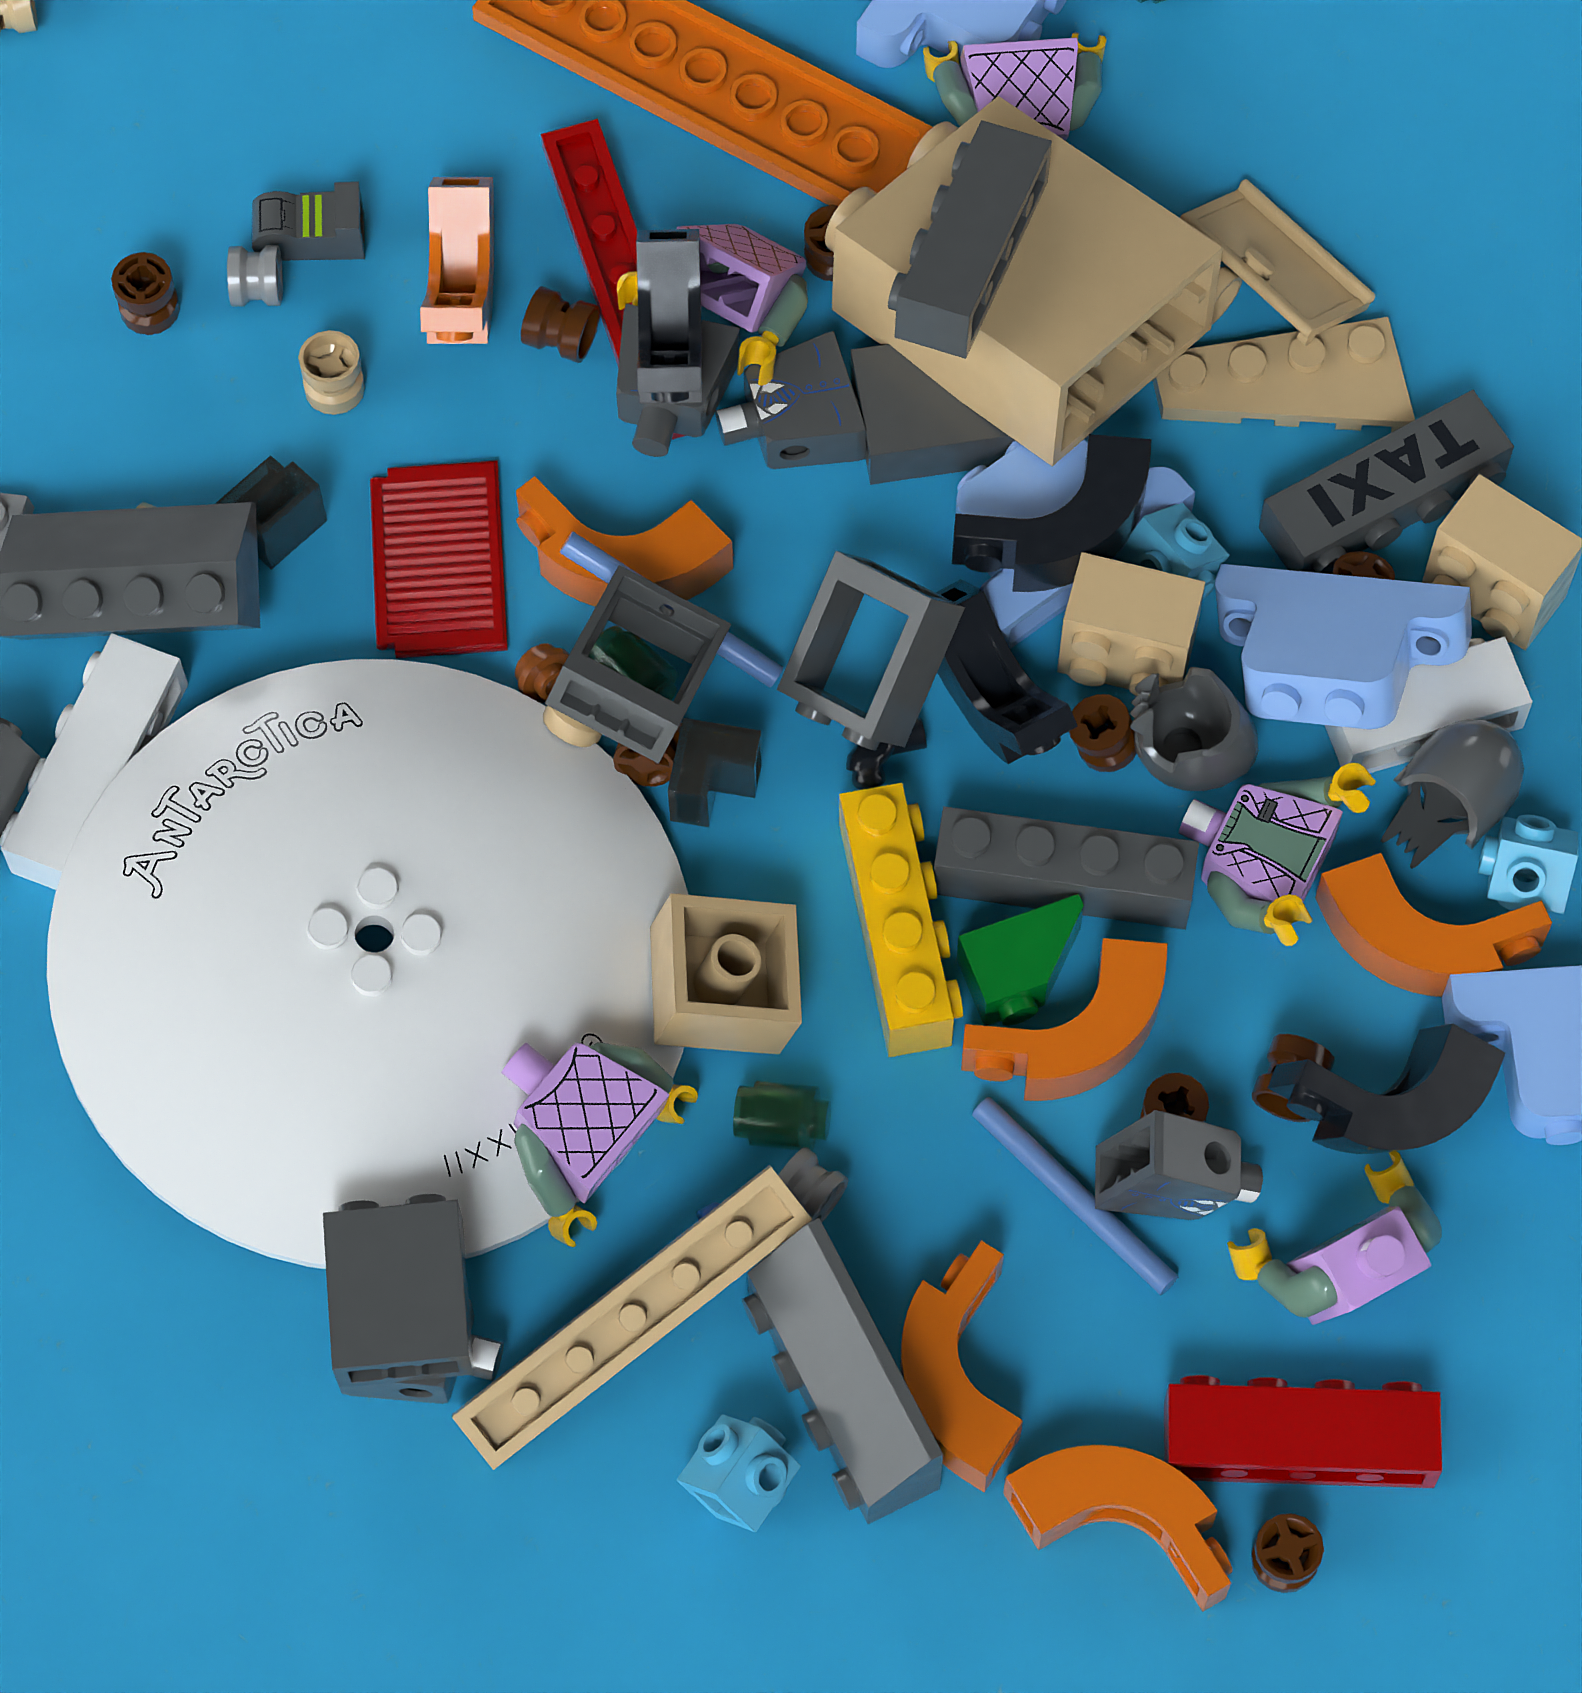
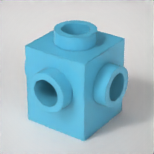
(1175, 544)
(1529, 863)
(740, 1471)

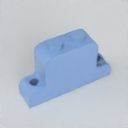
(896, 28)
(1028, 488)
(1336, 643)
(1539, 1028)

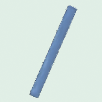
(731, 649)
(1075, 1195)

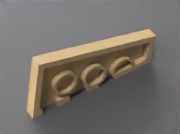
(1340, 378)

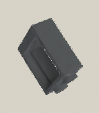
(909, 671)
(618, 704)

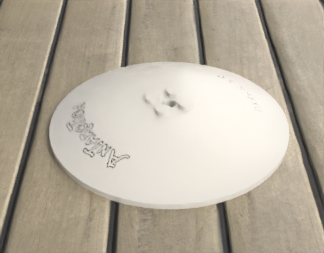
(218, 974)

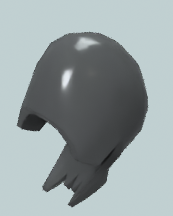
(1192, 731)
(1467, 775)

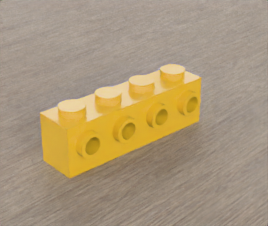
(896, 919)

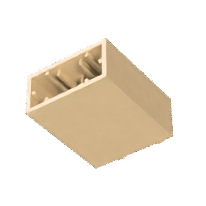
(1086, 310)

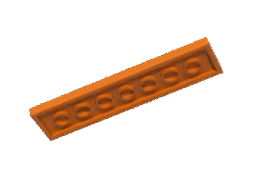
(721, 88)

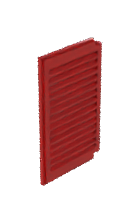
(438, 560)

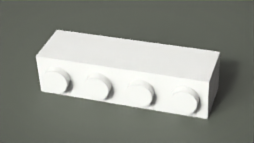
(122, 707)

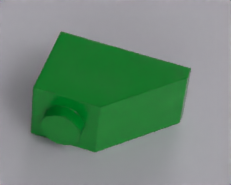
(1018, 960)

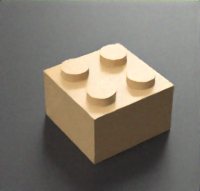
(1508, 557)
(1128, 624)
(725, 974)

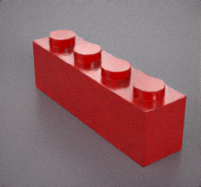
(1303, 1433)

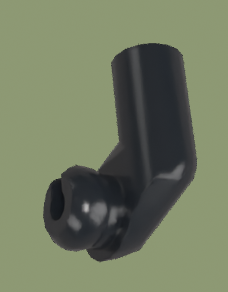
(868, 763)

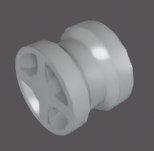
(255, 275)
(812, 1184)

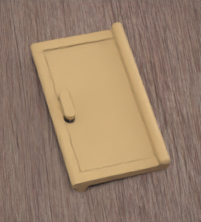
(1281, 261)

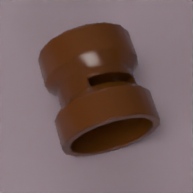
(145, 293)
(557, 323)
(1287, 1049)

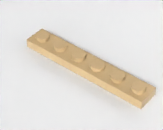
(631, 1317)

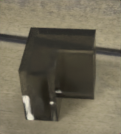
(286, 507)
(710, 761)

